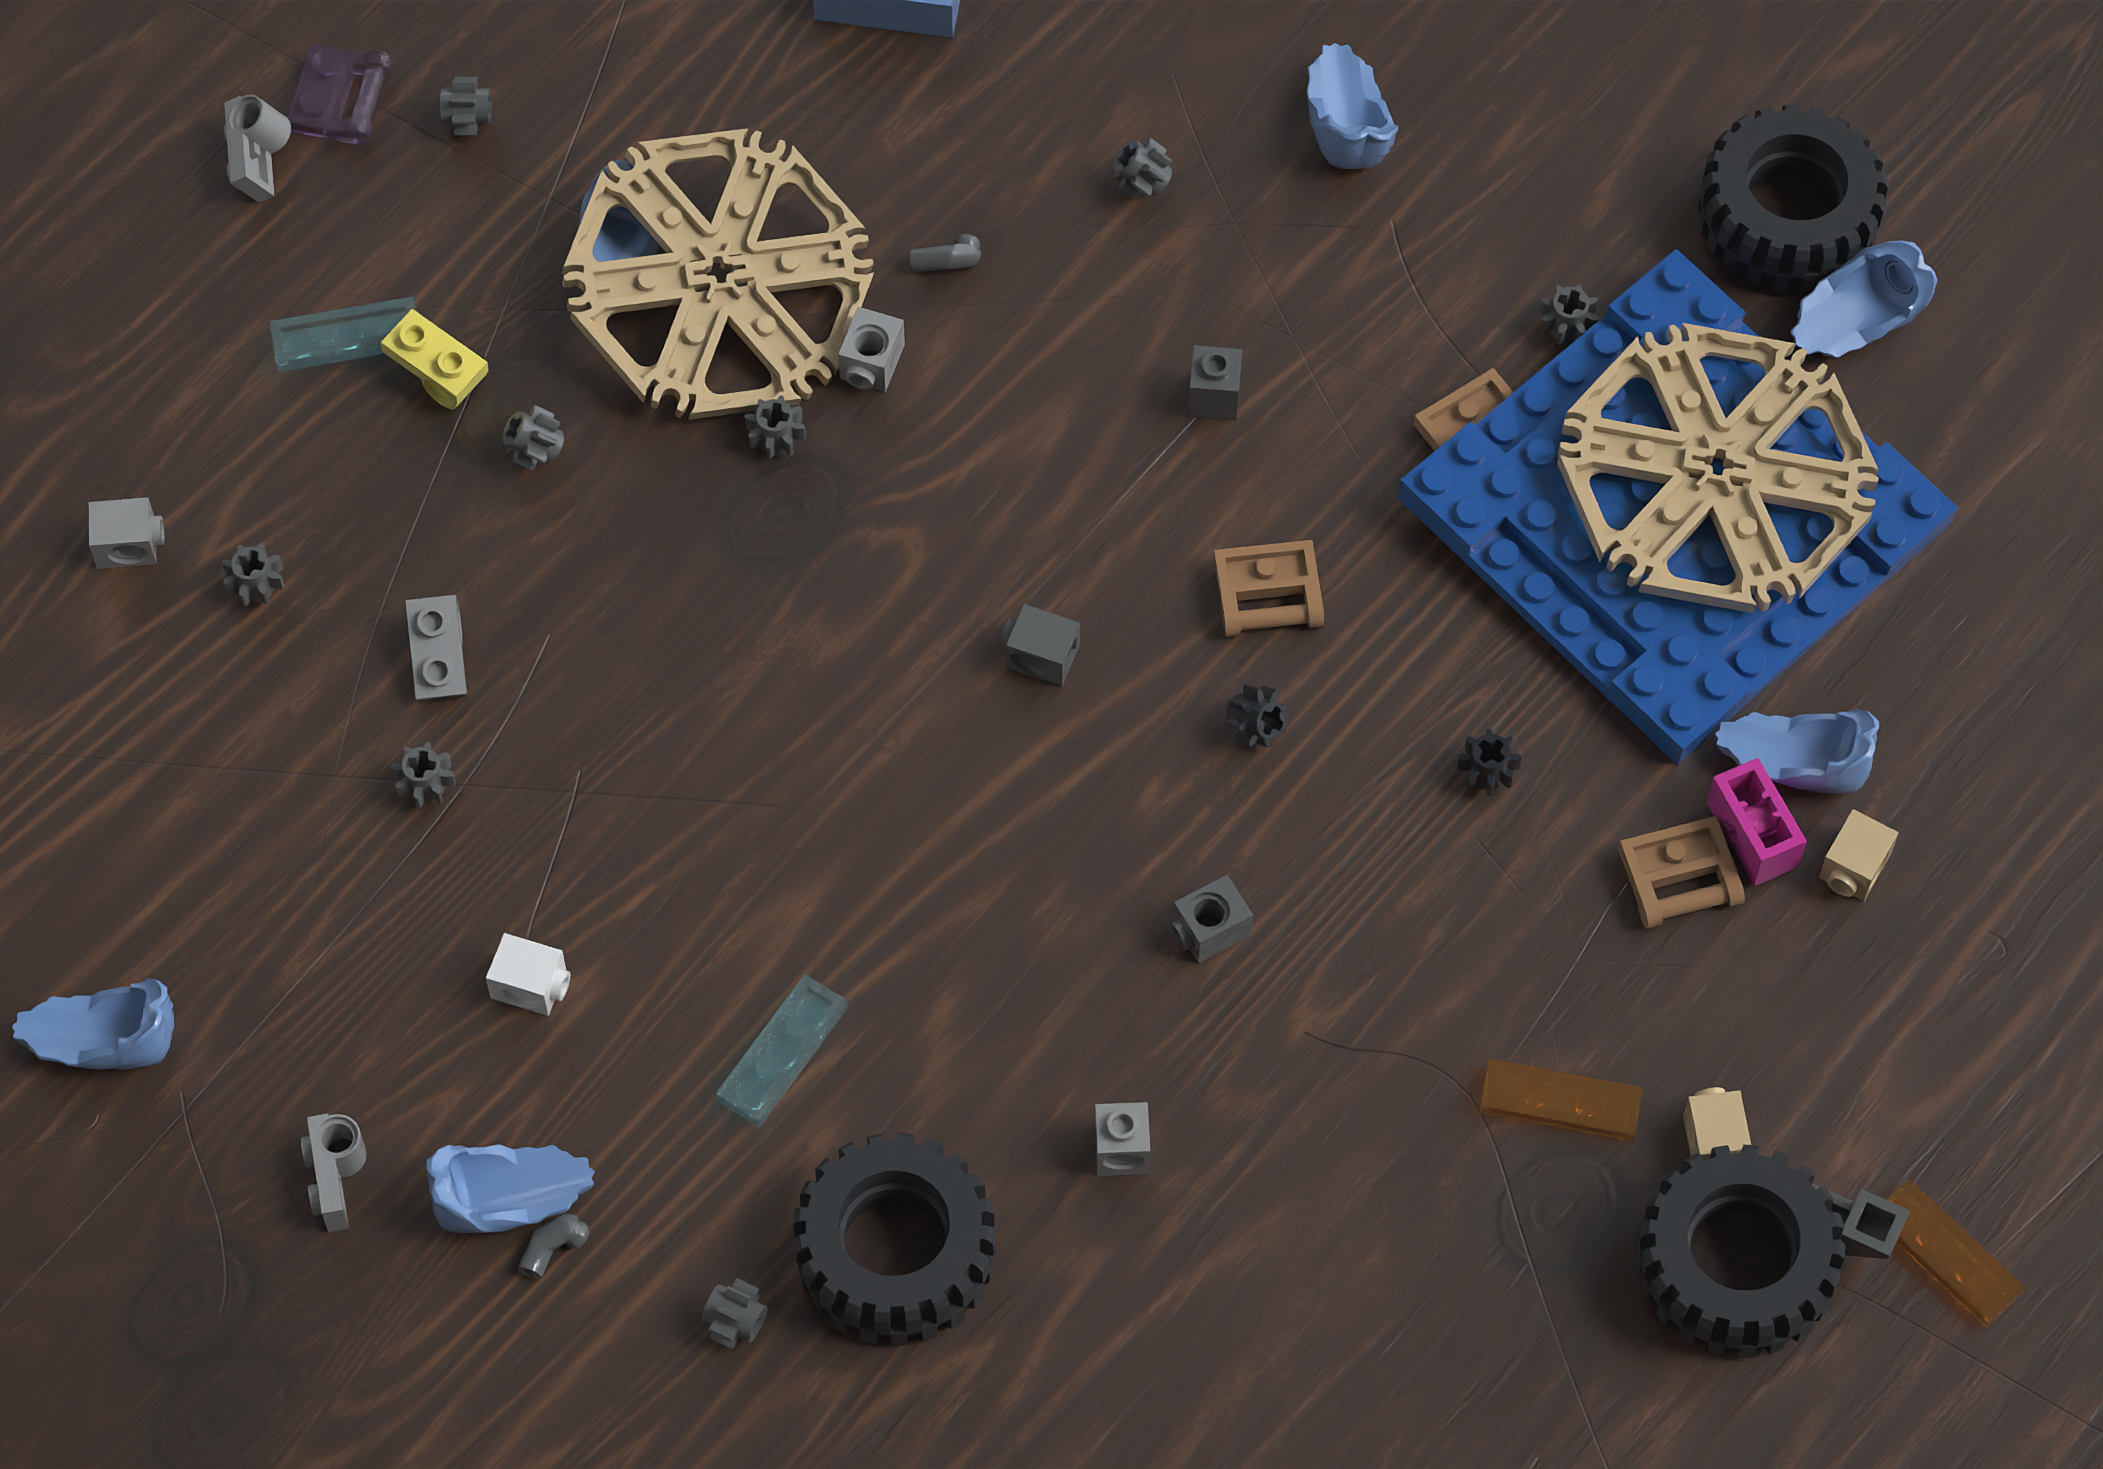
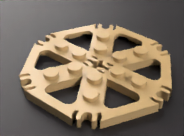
(690, 252)
(1751, 474)

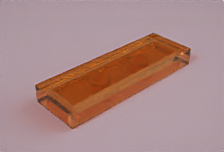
(1561, 1099)
(1954, 1257)

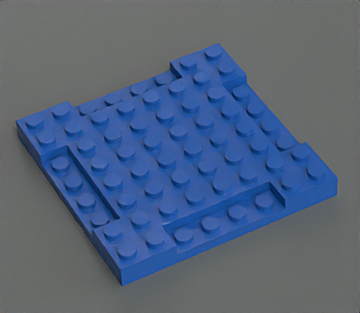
(1656, 658)

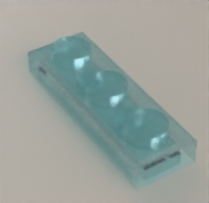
(336, 334)
(781, 1050)

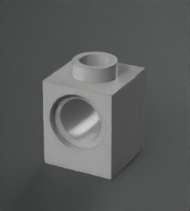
(871, 333)
(124, 533)
(1122, 1139)

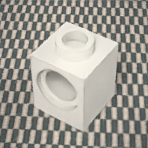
(528, 974)

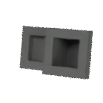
(1869, 1224)

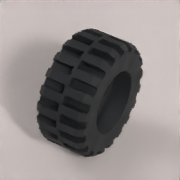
(1800, 148)
(884, 1175)
(1754, 1187)

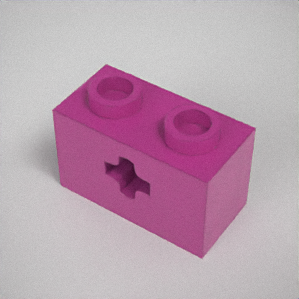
(1756, 821)

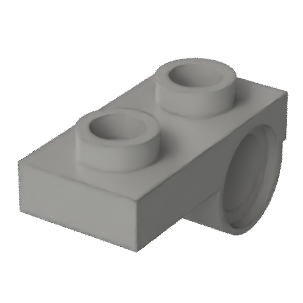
(252, 135)
(436, 647)
(328, 1195)

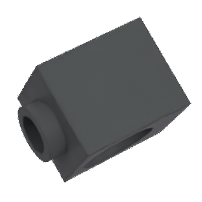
(1215, 382)
(1041, 644)
(1216, 900)

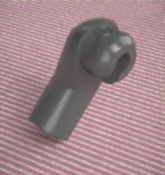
(960, 255)
(548, 1237)

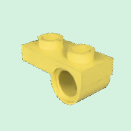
(440, 361)

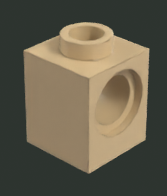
(1858, 856)
(1715, 1120)

